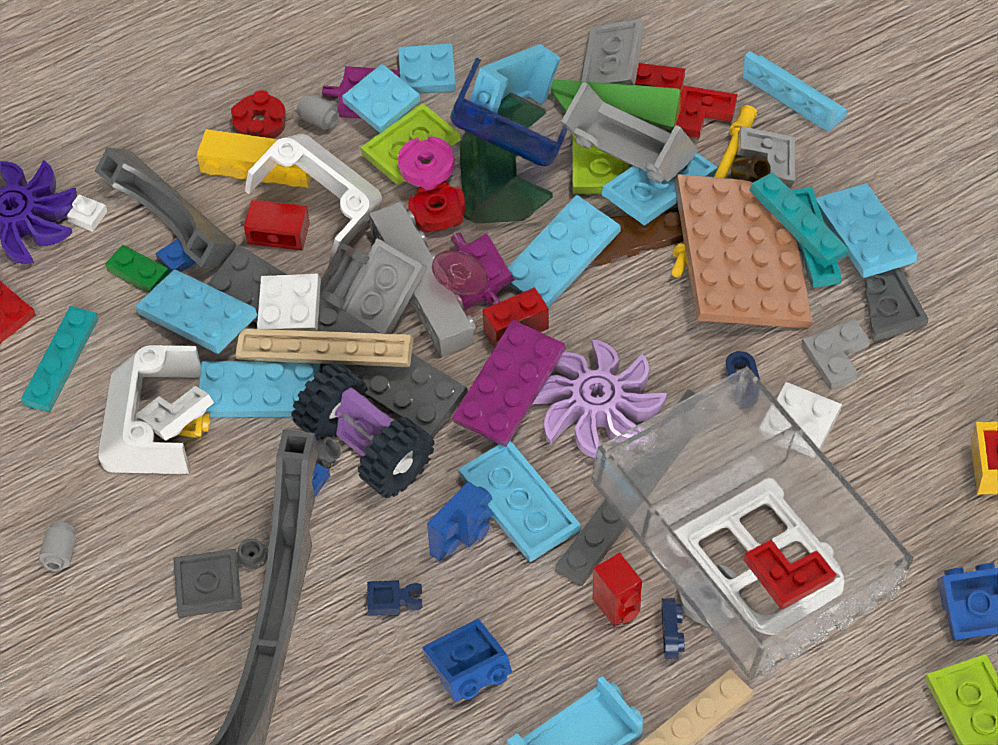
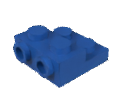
(460, 519)
(970, 601)
(468, 660)

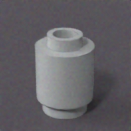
(317, 111)
(58, 546)

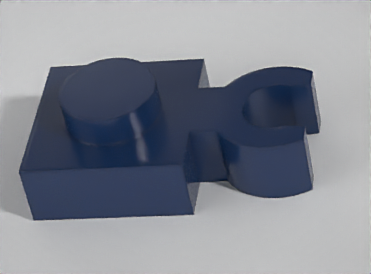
(387, 597)

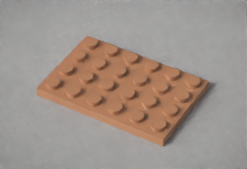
(739, 256)

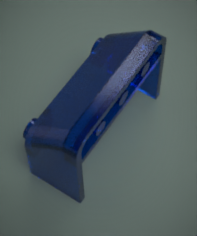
(502, 131)

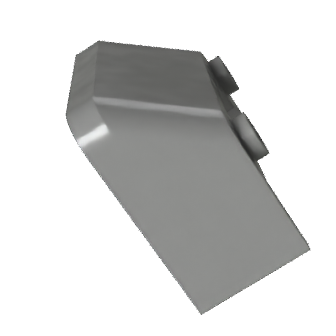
(627, 137)

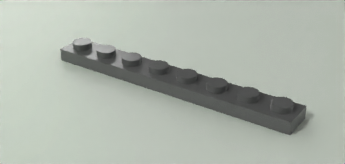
(594, 540)

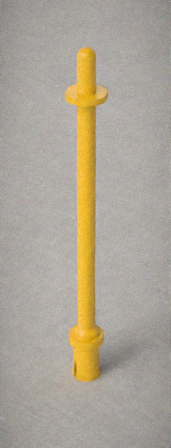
(745, 118)

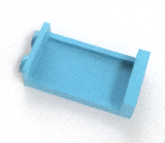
(523, 73)
(592, 720)

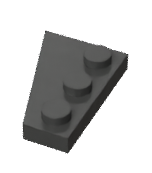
(892, 305)

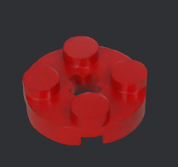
(259, 104)
(441, 218)

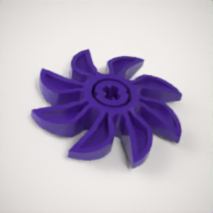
(31, 210)

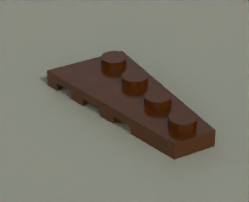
(635, 236)

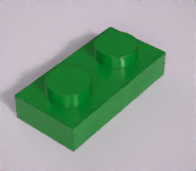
(136, 268)

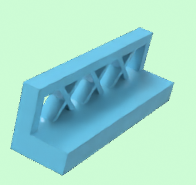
(792, 92)

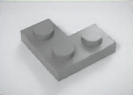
(774, 147)
(830, 350)

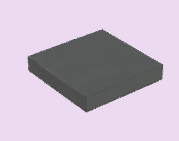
(207, 583)

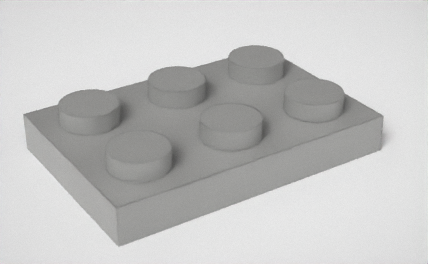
(614, 52)
(383, 287)

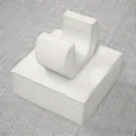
(86, 213)

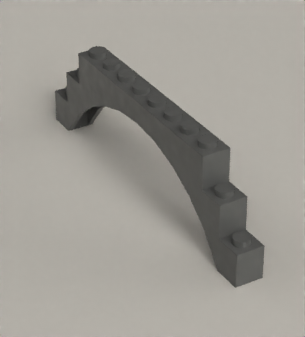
(281, 591)

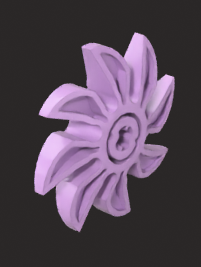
(597, 397)

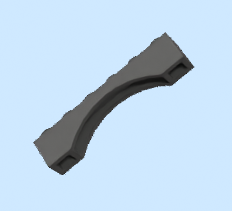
(197, 234)

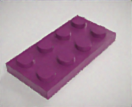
(509, 383)

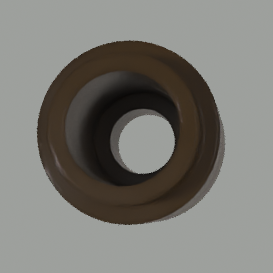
(750, 168)

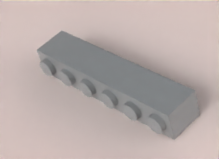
(435, 305)

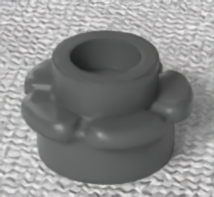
(327, 451)
(251, 546)

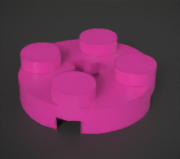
(429, 174)

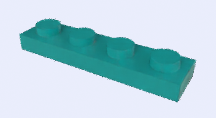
(799, 219)
(817, 273)
(59, 359)

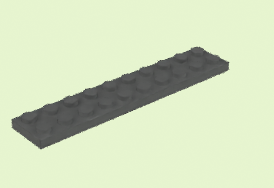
(409, 392)

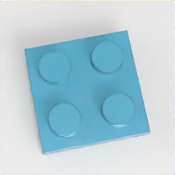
(428, 68)
(381, 98)

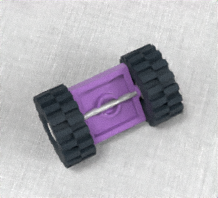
(389, 449)

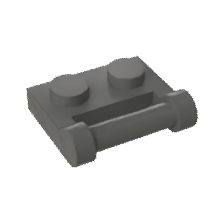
(341, 274)

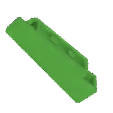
(651, 104)

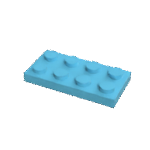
(646, 198)
(867, 230)
(563, 250)
(196, 311)
(254, 387)
(521, 501)

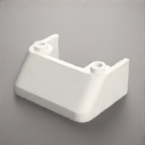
(356, 194)
(130, 443)

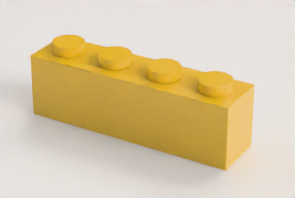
(237, 153)

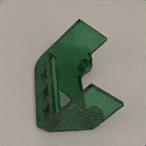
(490, 174)

